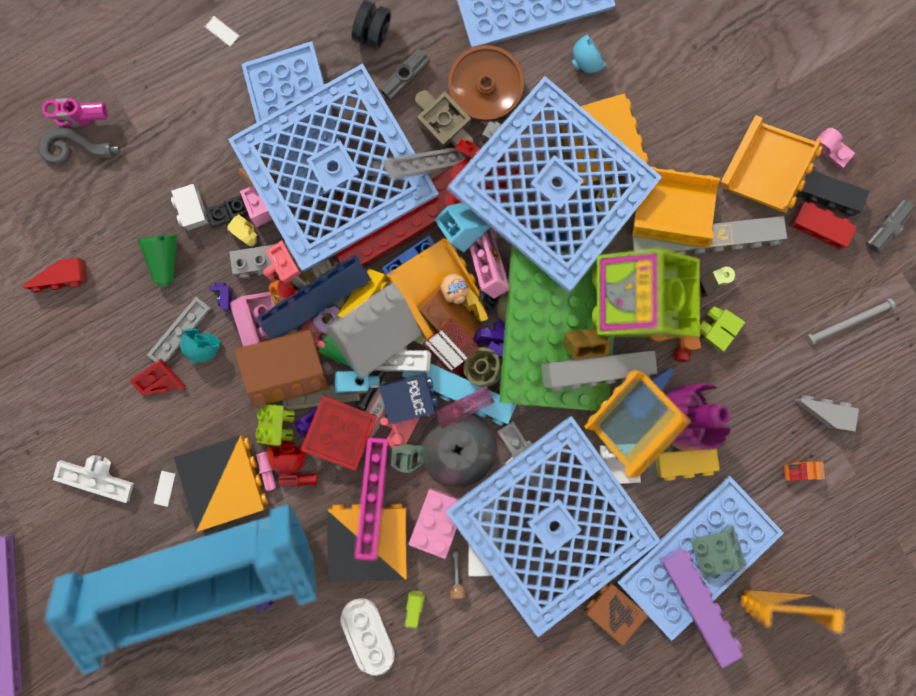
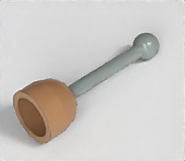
(457, 591)

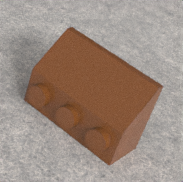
(440, 312)

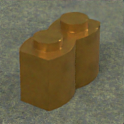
(585, 344)

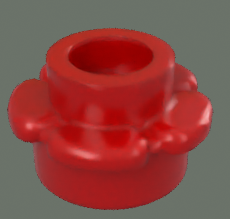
(682, 355)

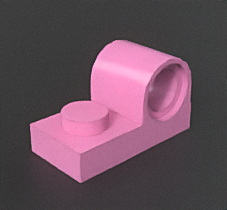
(834, 149)
(255, 207)

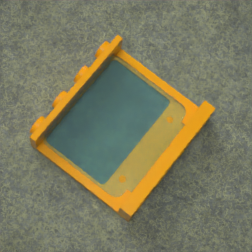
(637, 422)

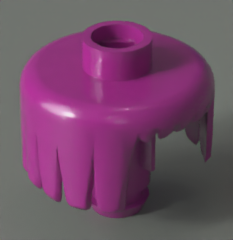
(706, 419)

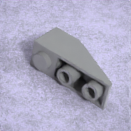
(833, 416)

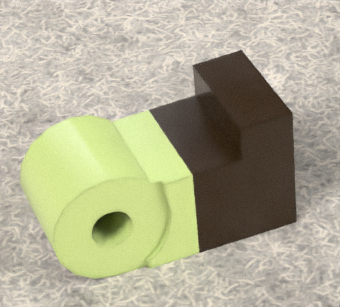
(719, 277)

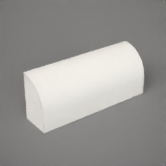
(476, 566)

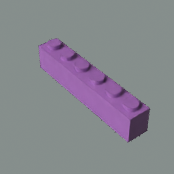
(701, 607)

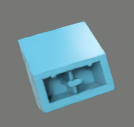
(461, 225)

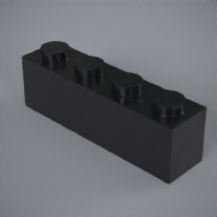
(833, 194)

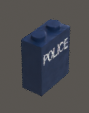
(408, 398)

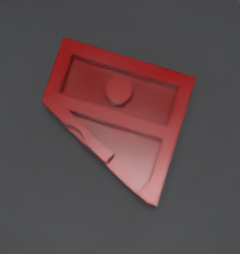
(157, 379)

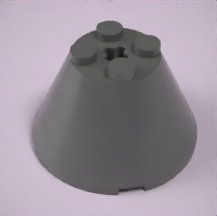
(461, 468)

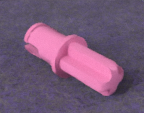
(266, 471)

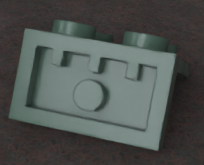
(718, 552)

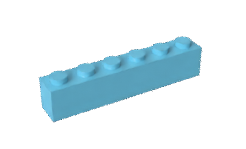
(454, 387)

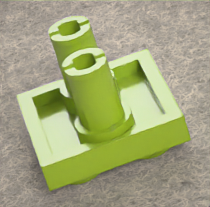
(270, 424)

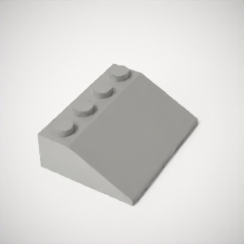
(375, 330)

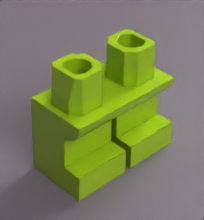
(722, 330)

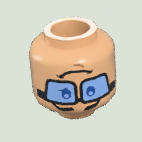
(454, 289)

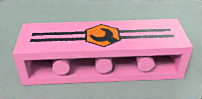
(489, 265)

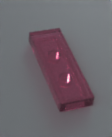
(464, 407)

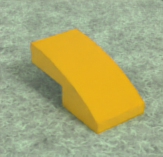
(478, 309)

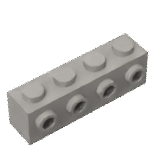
(251, 261)

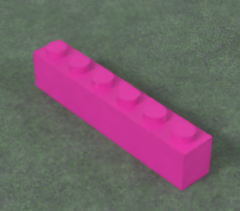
(372, 499)

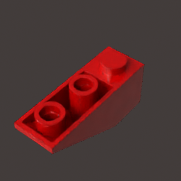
(61, 273)

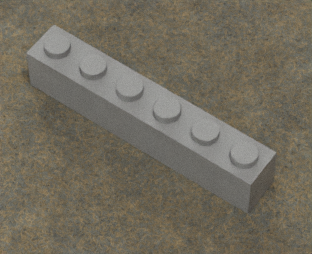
(597, 369)

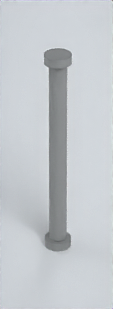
(889, 304)

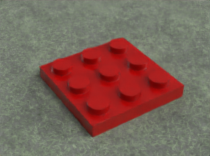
(338, 433)

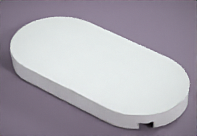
(367, 636)

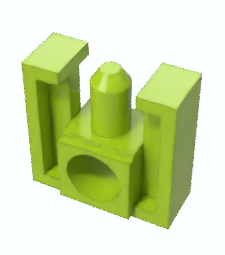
(414, 607)

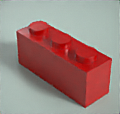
(823, 225)

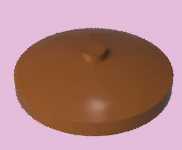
(486, 83)

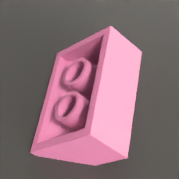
(245, 313)

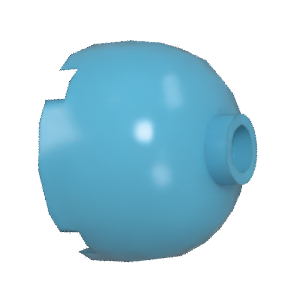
(587, 56)

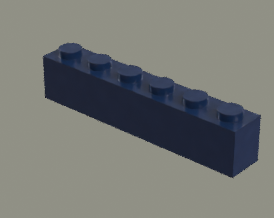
(314, 298)

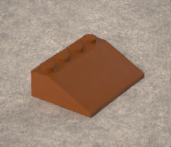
(281, 368)

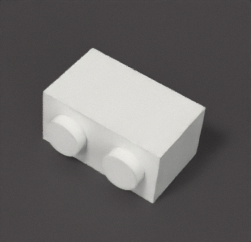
(190, 207)

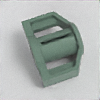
(406, 457)

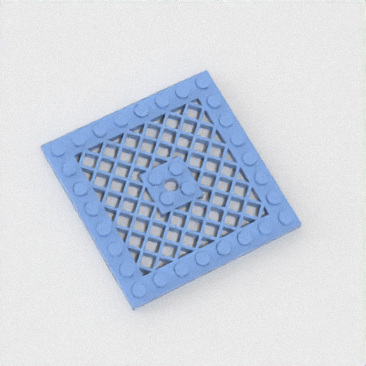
(292, 116)
(602, 142)
(585, 584)

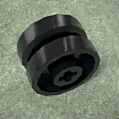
(371, 24)

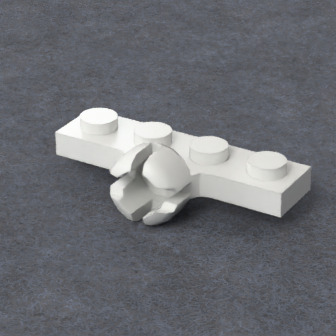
(407, 361)
(94, 478)

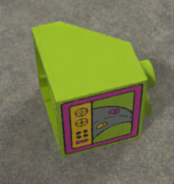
(647, 295)

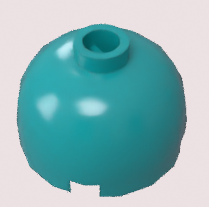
(198, 347)

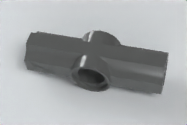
(413, 66)
(890, 226)

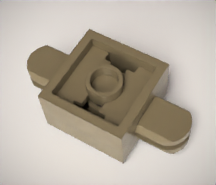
(442, 119)

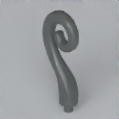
(100, 150)

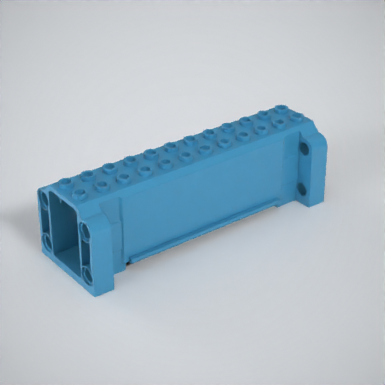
(181, 586)

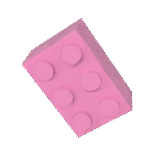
(434, 526)

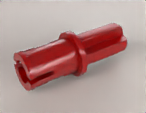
(298, 480)

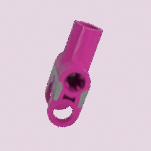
(75, 113)

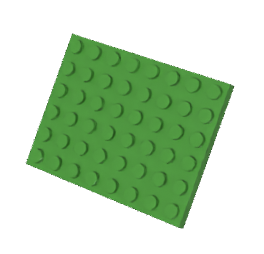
(535, 329)

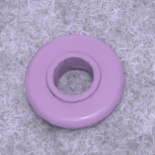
(317, 321)

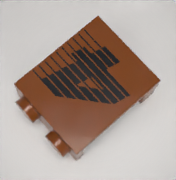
(615, 613)

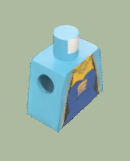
(346, 384)

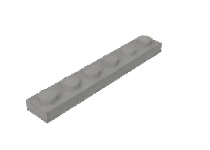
(422, 163)

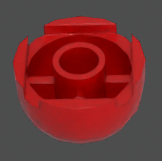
(286, 458)

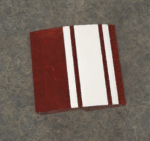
(451, 345)

